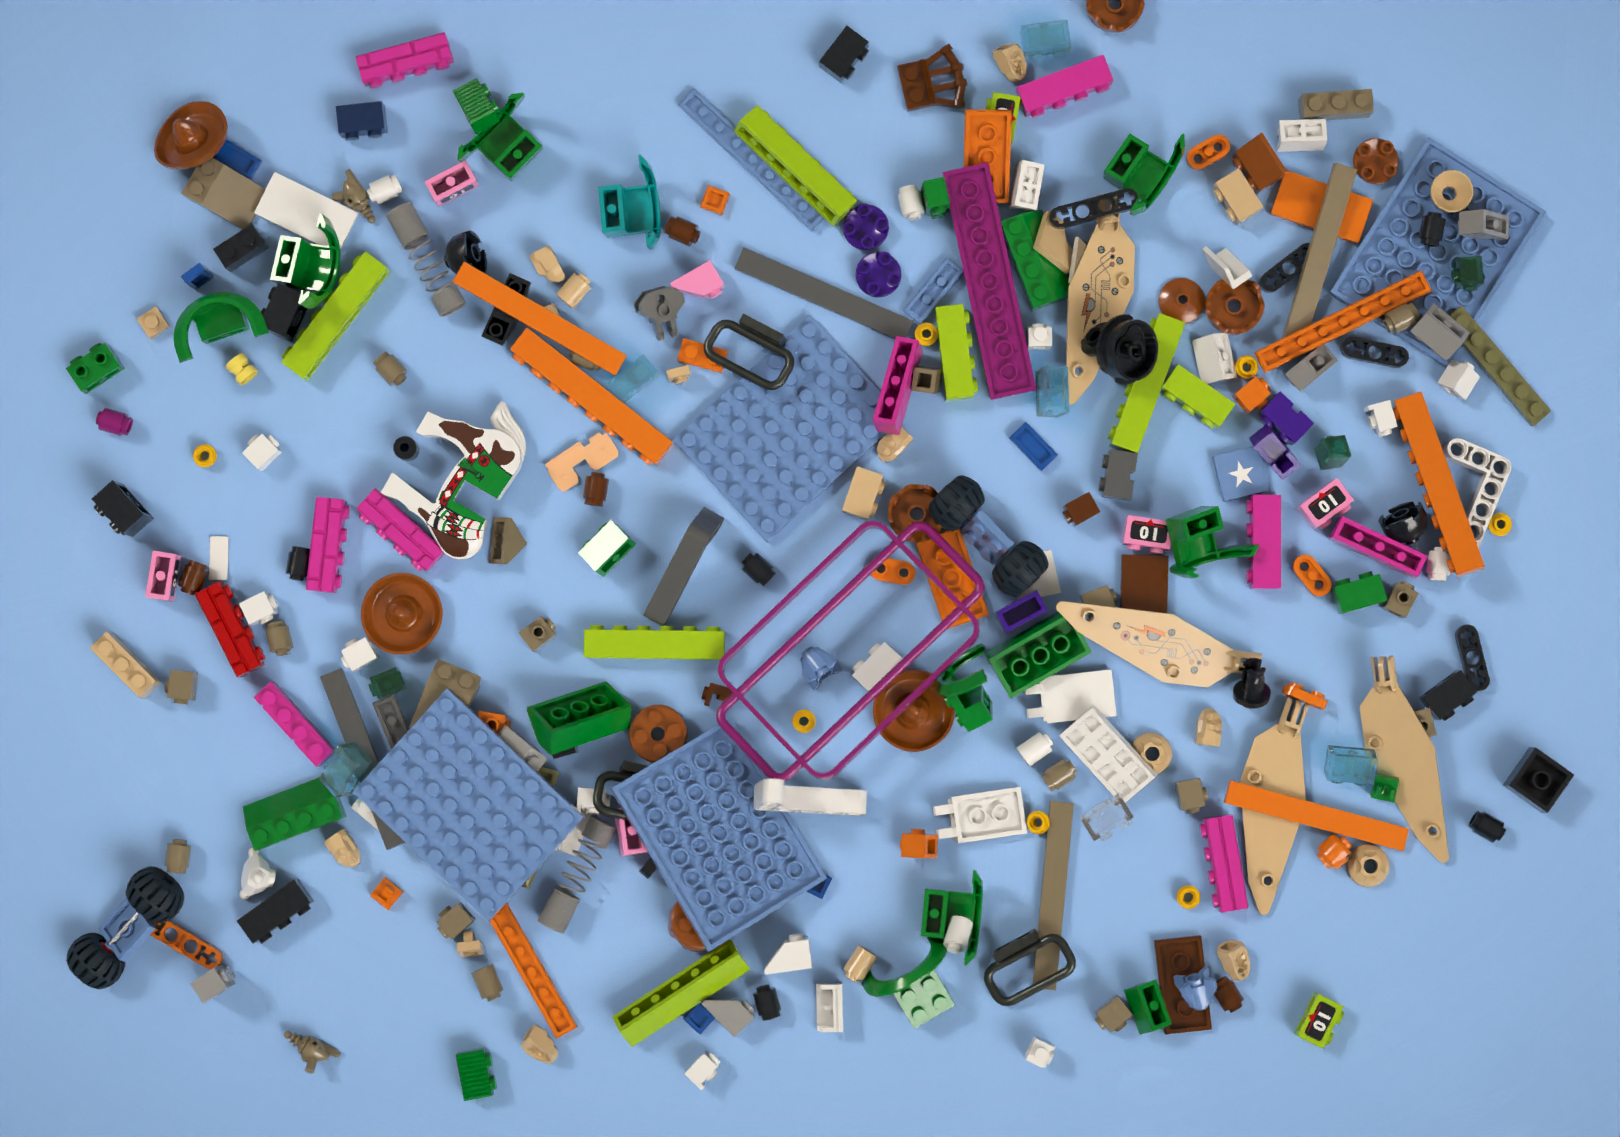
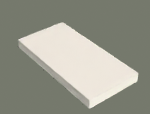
(298, 210)

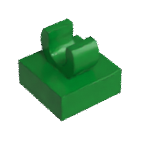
(1384, 787)

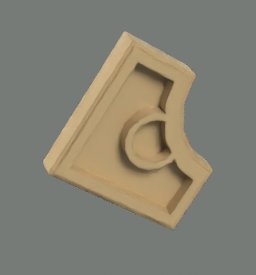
(1053, 244)

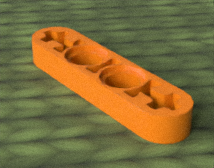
(180, 942)

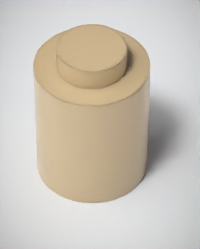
(574, 290)
(859, 964)

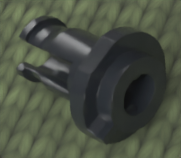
(1252, 690)

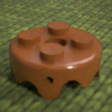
(1114, 20)
(1234, 323)
(904, 502)
(657, 716)
(682, 930)

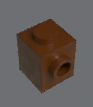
(1080, 509)

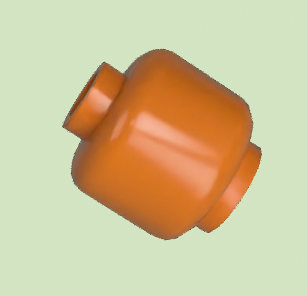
(1334, 851)

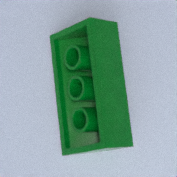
(1039, 278)
(1036, 654)
(579, 717)
(291, 813)

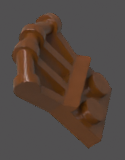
(918, 86)

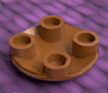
(1375, 161)

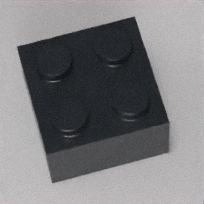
(283, 312)
(122, 509)
(1538, 779)

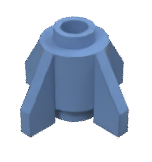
(818, 666)
(1197, 988)

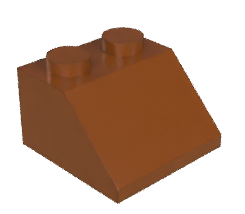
(1259, 163)

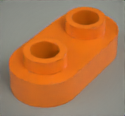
(1207, 152)
(892, 570)
(1311, 575)
(1296, 692)

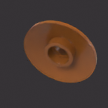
(1170, 305)

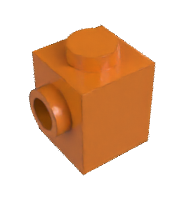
(1253, 395)
(494, 720)
(919, 844)

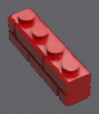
(230, 629)

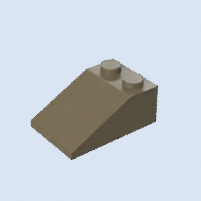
(224, 192)
(446, 676)

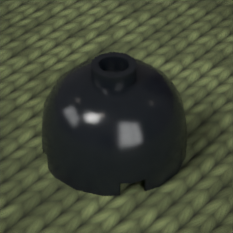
(463, 249)
(1405, 522)

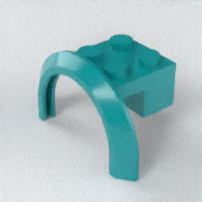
(632, 208)

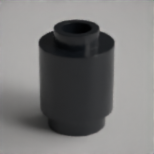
(1432, 229)
(412, 452)
(298, 563)
(758, 569)
(1487, 826)
(767, 1002)

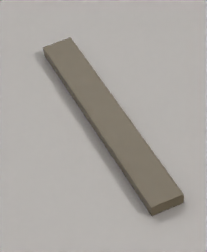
(1320, 248)
(1053, 888)

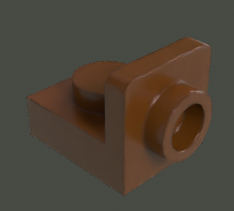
(721, 691)

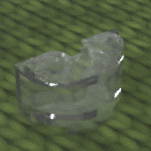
(1106, 817)

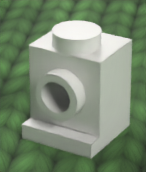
(1039, 337)
(1381, 418)
(585, 800)
(1039, 1052)
(703, 1069)

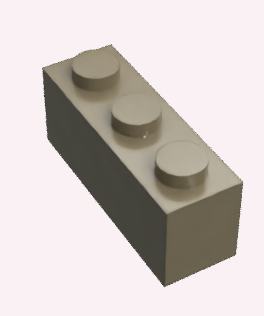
(1336, 105)

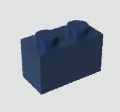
(361, 120)

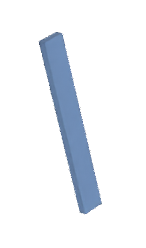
(723, 133)

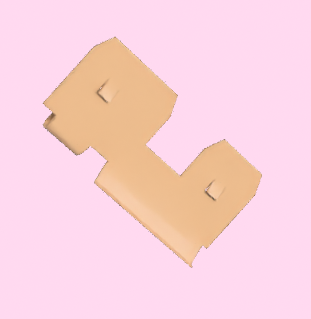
(597, 454)

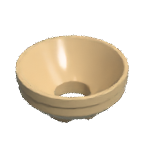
(1459, 183)
(1155, 740)
(1356, 869)

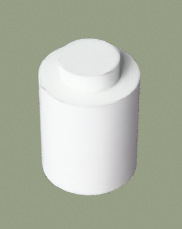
(1035, 748)
(957, 934)

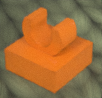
(386, 893)

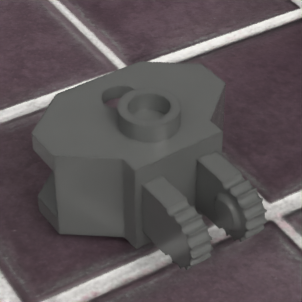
(662, 310)

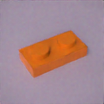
(693, 354)

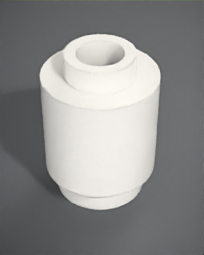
(384, 189)
(911, 202)
(1437, 565)

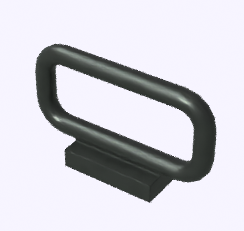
(759, 334)
(626, 770)
(1018, 949)

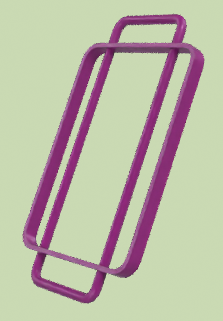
(897, 542)

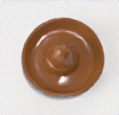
(191, 136)
(401, 613)
(921, 723)

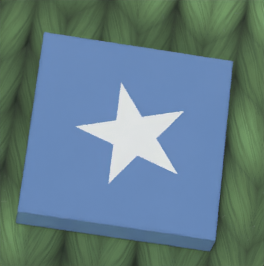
(1240, 473)

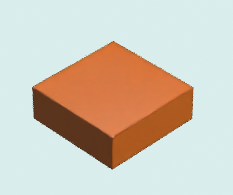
(715, 200)

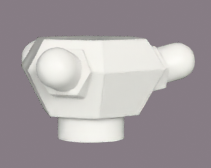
(256, 875)

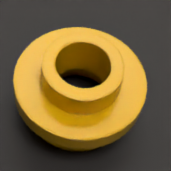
(926, 341)
(1252, 364)
(197, 455)
(1493, 524)
(803, 713)
(1031, 822)
(1195, 897)

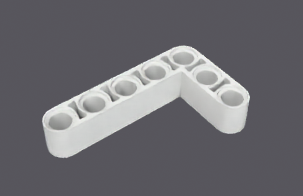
(1488, 476)
(774, 796)

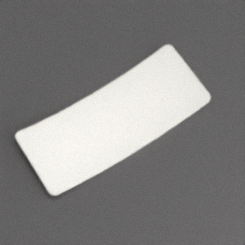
(218, 558)

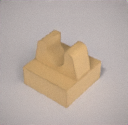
(469, 946)

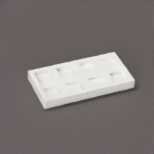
(1108, 754)

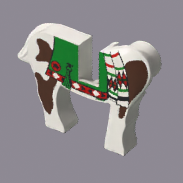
(489, 464)

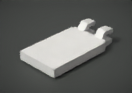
(1071, 695)
(983, 815)

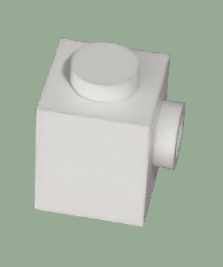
(1459, 379)
(262, 451)
(260, 608)
(358, 654)

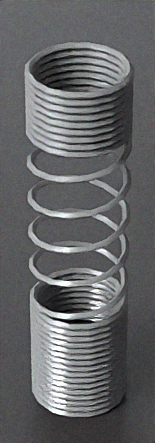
(410, 232)
(563, 903)

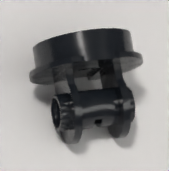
(1123, 348)

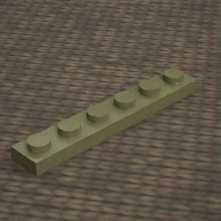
(1501, 370)

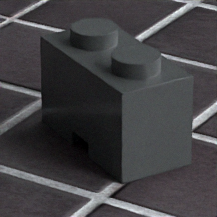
(1117, 474)

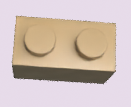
(1237, 197)
(862, 493)

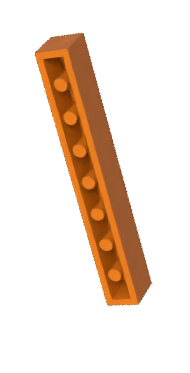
(591, 396)
(1439, 485)

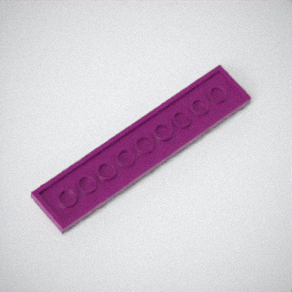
(989, 281)

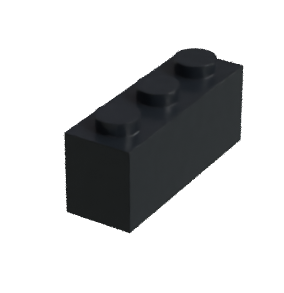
(276, 912)

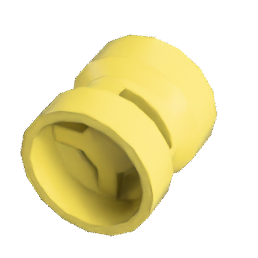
(241, 369)

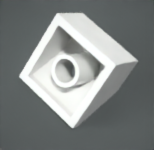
(880, 662)
(791, 955)

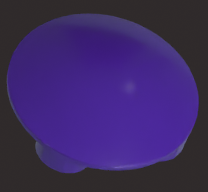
(866, 227)
(878, 274)

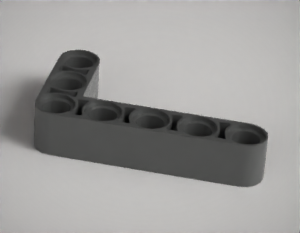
(682, 565)

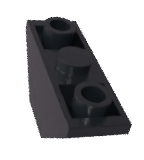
(501, 324)

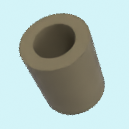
(487, 982)

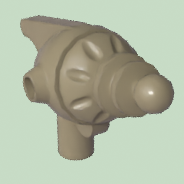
(354, 196)
(311, 1049)

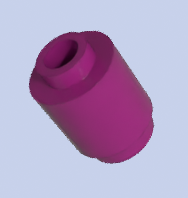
(114, 422)

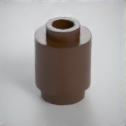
(682, 231)
(595, 489)
(192, 577)
(1228, 995)

